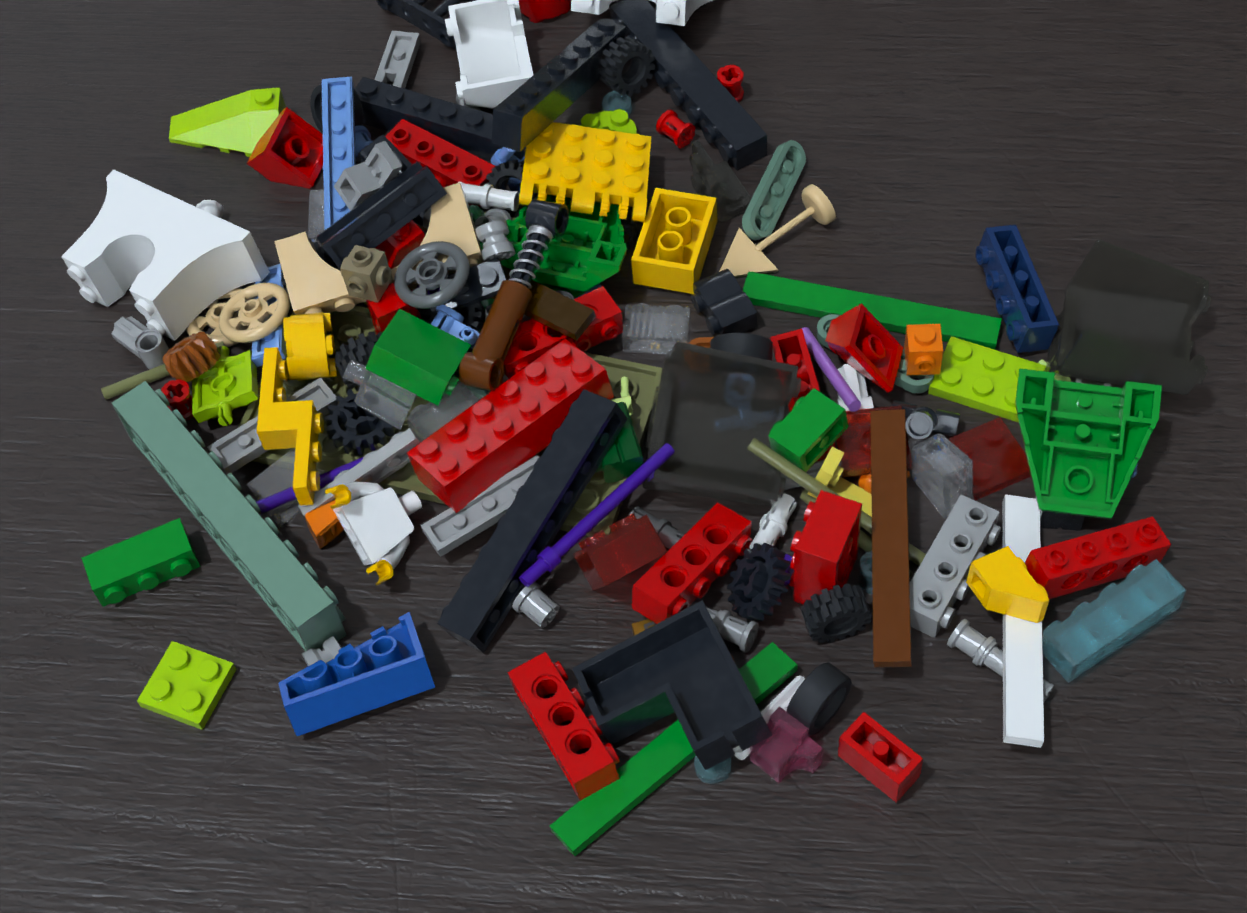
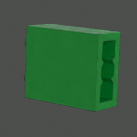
(418, 357)

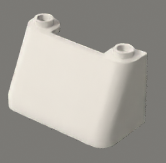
(489, 50)

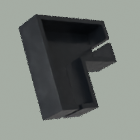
(679, 670)

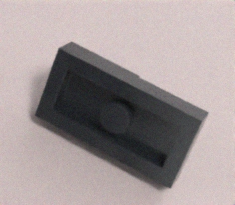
(481, 284)

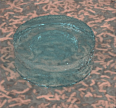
(614, 101)
(715, 774)

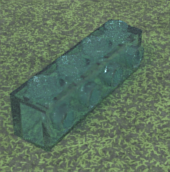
(1111, 619)

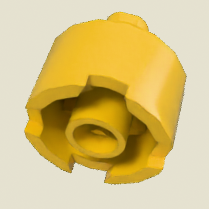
(309, 346)

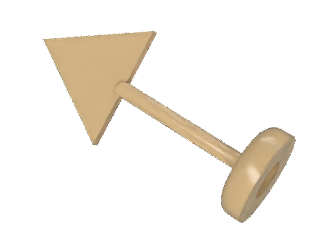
(747, 256)

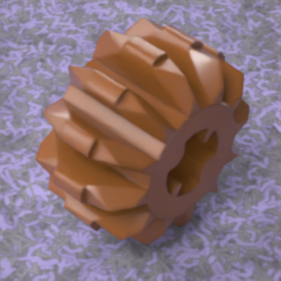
(191, 357)

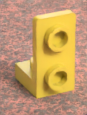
(830, 476)

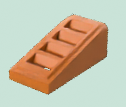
(323, 524)

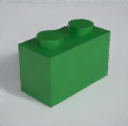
(808, 429)

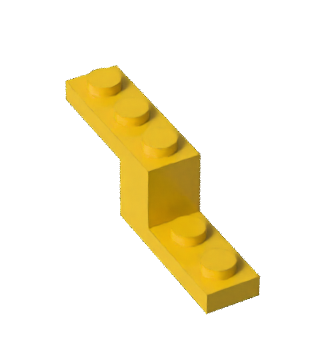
(290, 426)

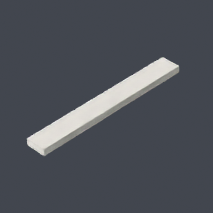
(1022, 638)

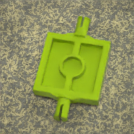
(225, 387)

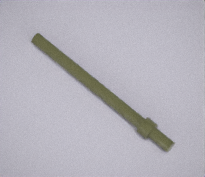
(814, 486)

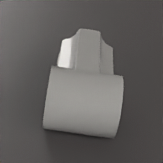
(141, 341)

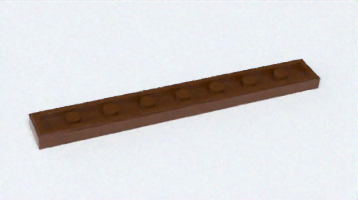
(890, 540)

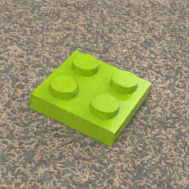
(187, 685)

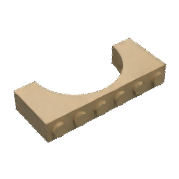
(321, 288)

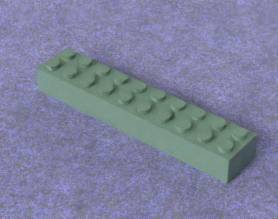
(231, 518)

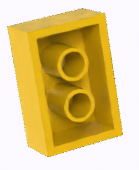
(674, 240)

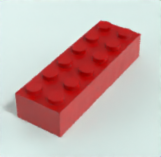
(506, 425)

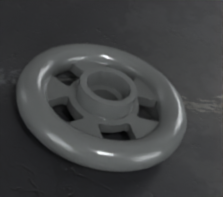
(431, 274)

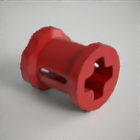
(731, 79)
(669, 130)
(181, 393)

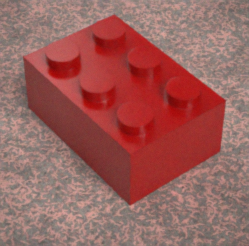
(826, 546)

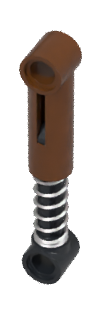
(485, 364)

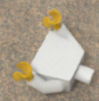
(375, 523)

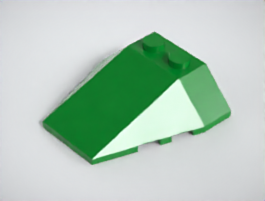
(583, 255)
(1083, 439)

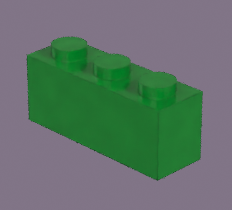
(140, 562)

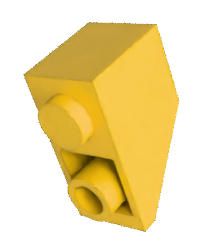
(1007, 587)

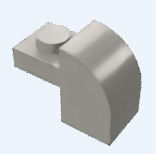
(367, 177)

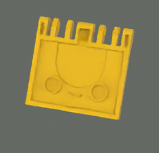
(588, 168)

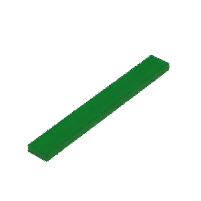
(892, 313)
(658, 762)

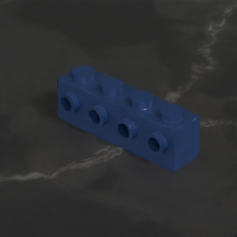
(1016, 289)

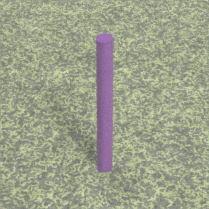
(831, 371)

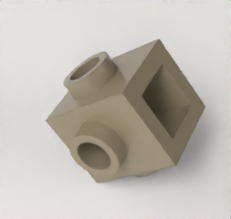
(366, 273)

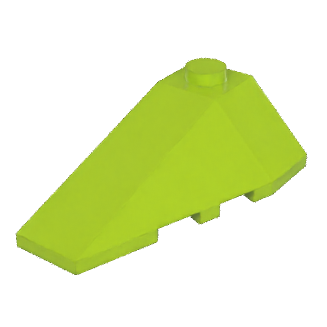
(230, 122)

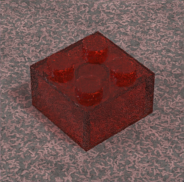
(614, 555)

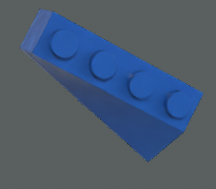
(358, 679)

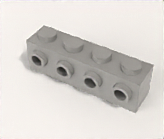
(947, 563)

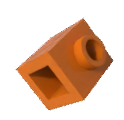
(923, 349)

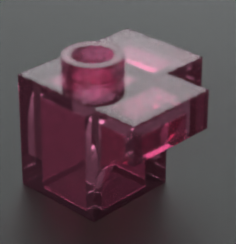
(787, 748)

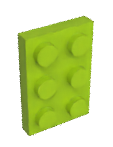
(980, 378)

